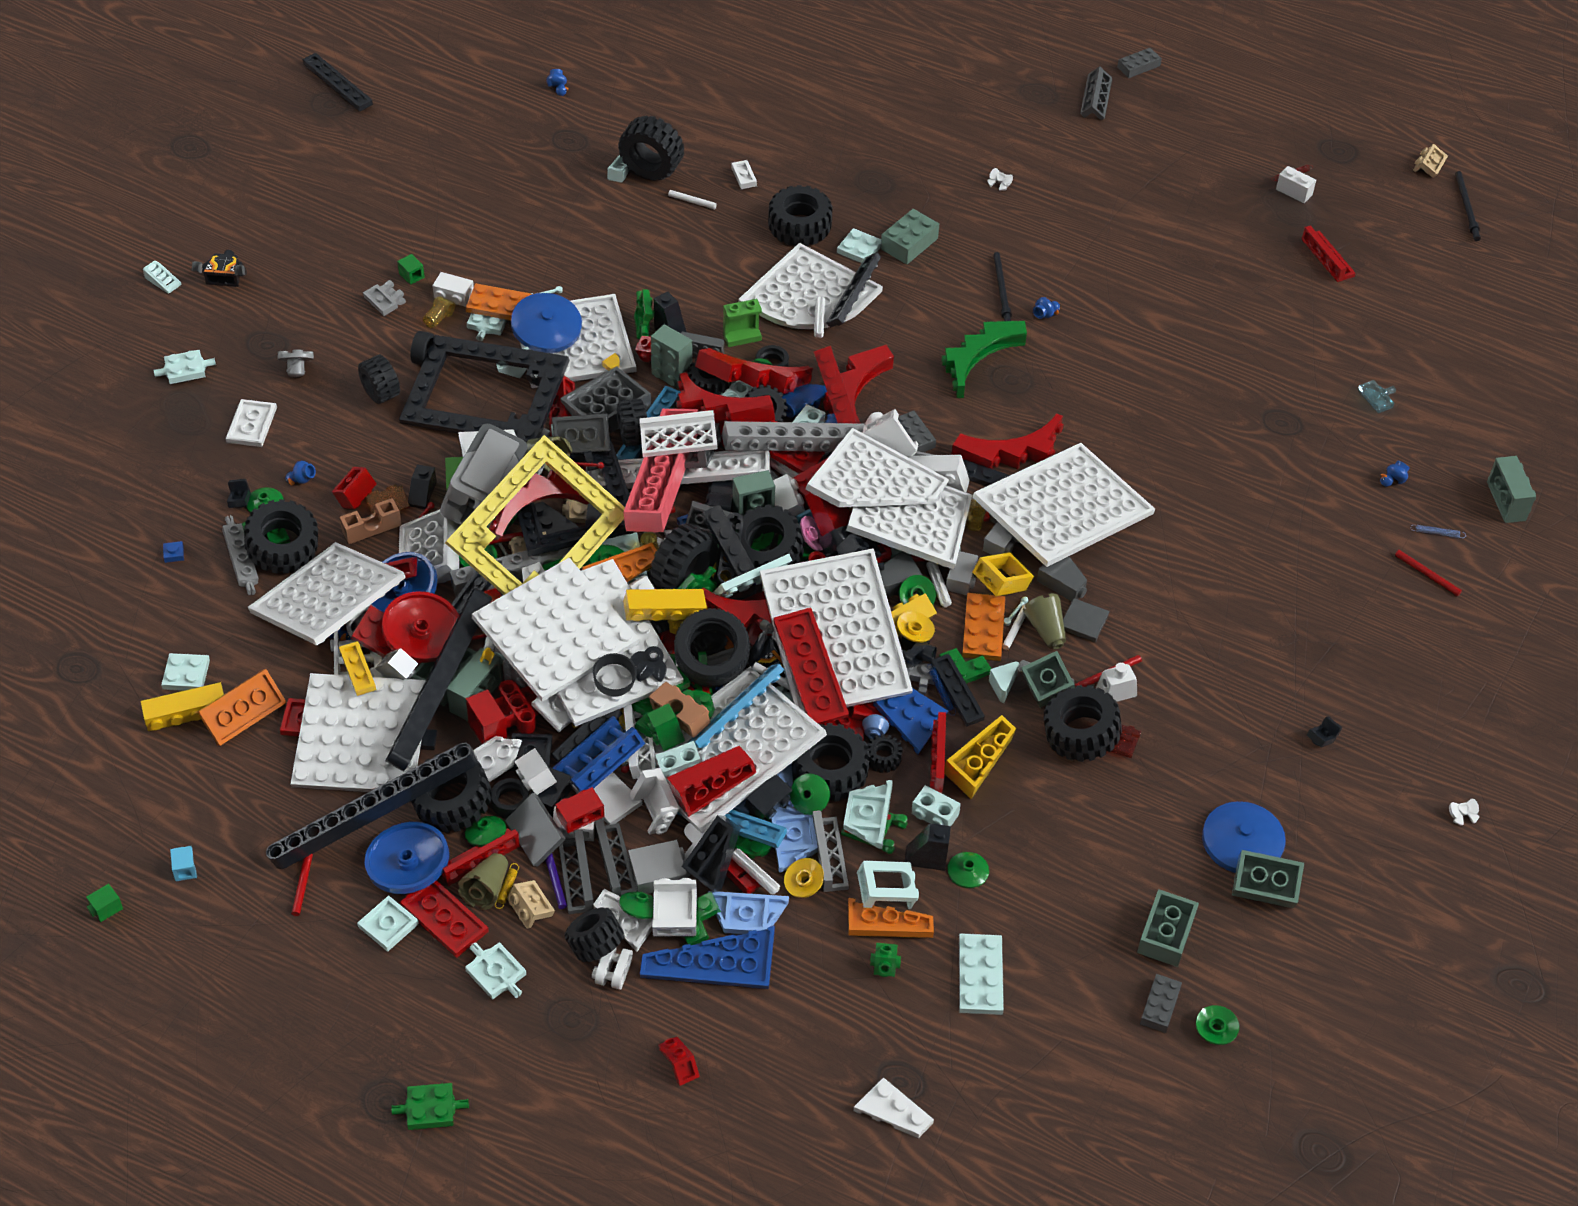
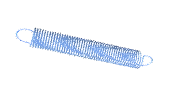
(1438, 530)

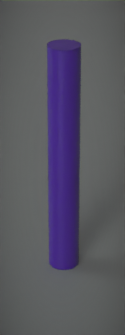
(556, 882)

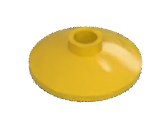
(915, 626)
(798, 872)

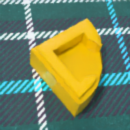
(611, 362)

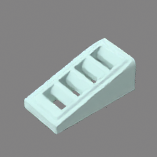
(617, 170)
(153, 270)

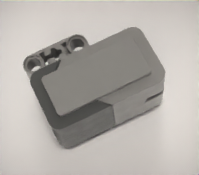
(481, 469)

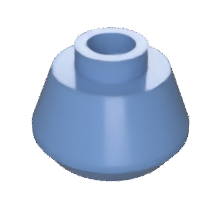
(875, 725)

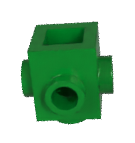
(885, 960)

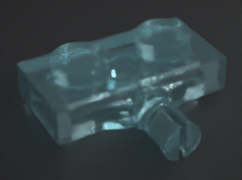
(1377, 396)

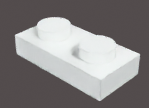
(744, 174)

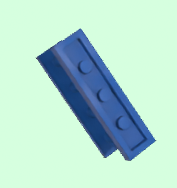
(607, 761)

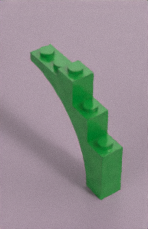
(990, 339)

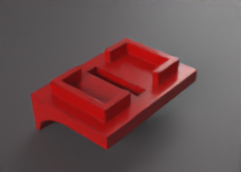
(746, 883)

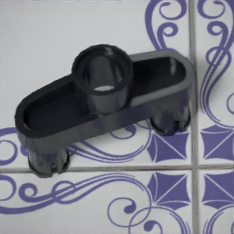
(920, 652)

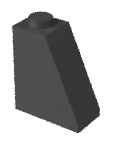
(897, 571)
(1064, 579)

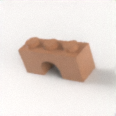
(383, 519)
(692, 716)

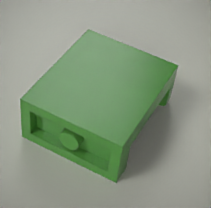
(741, 322)

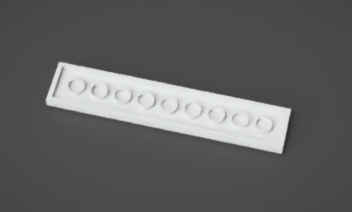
(722, 467)

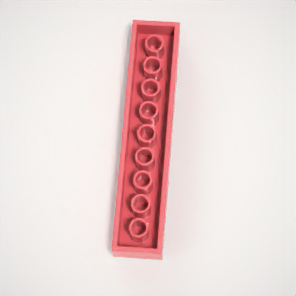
(656, 486)

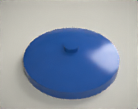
(546, 322)
(424, 581)
(1238, 828)
(406, 857)

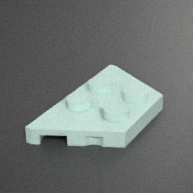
(868, 813)

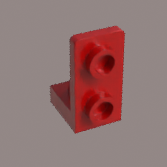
(681, 1060)

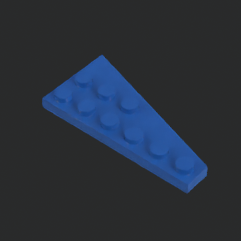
(912, 716)
(722, 961)

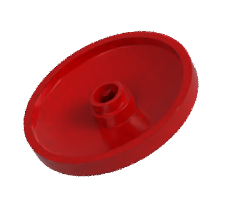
(418, 624)

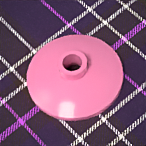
(810, 532)

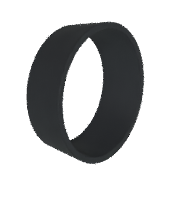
(614, 658)

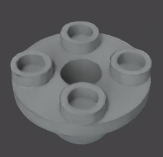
(295, 361)

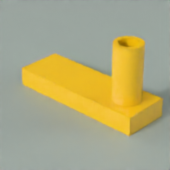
(357, 668)

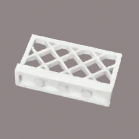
(677, 425)

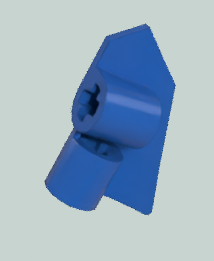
(806, 394)

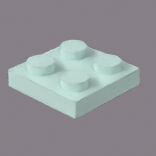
(858, 245)
(185, 671)
(388, 923)

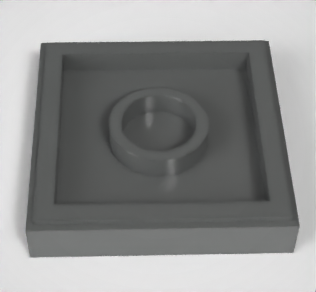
(1085, 620)

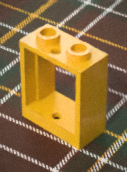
(988, 567)

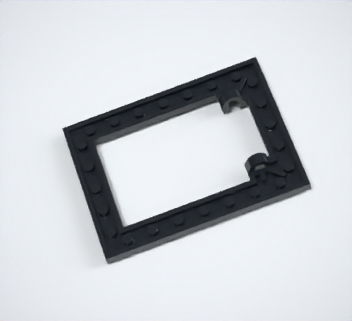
(547, 366)
(537, 543)

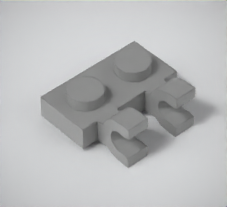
(384, 297)
(921, 674)

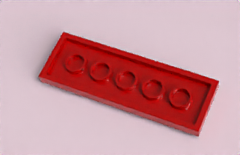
(810, 666)

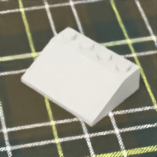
(428, 537)

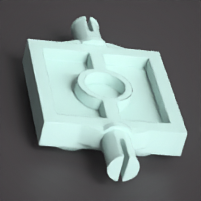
(485, 325)
(184, 366)
(495, 970)

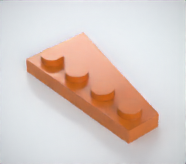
(632, 562)

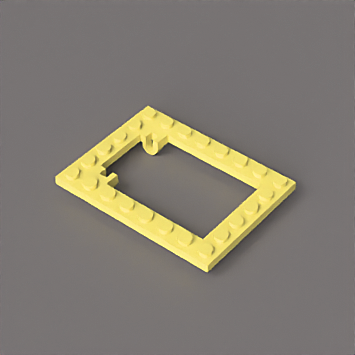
(474, 536)

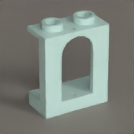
(871, 893)

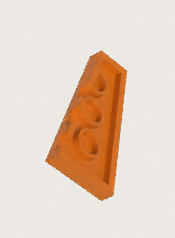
(887, 922)

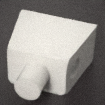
(1119, 682)

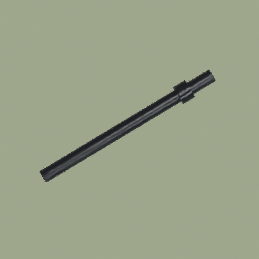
(1473, 225)
(1005, 311)

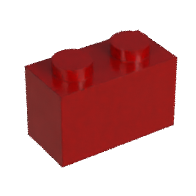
(354, 487)
(580, 810)

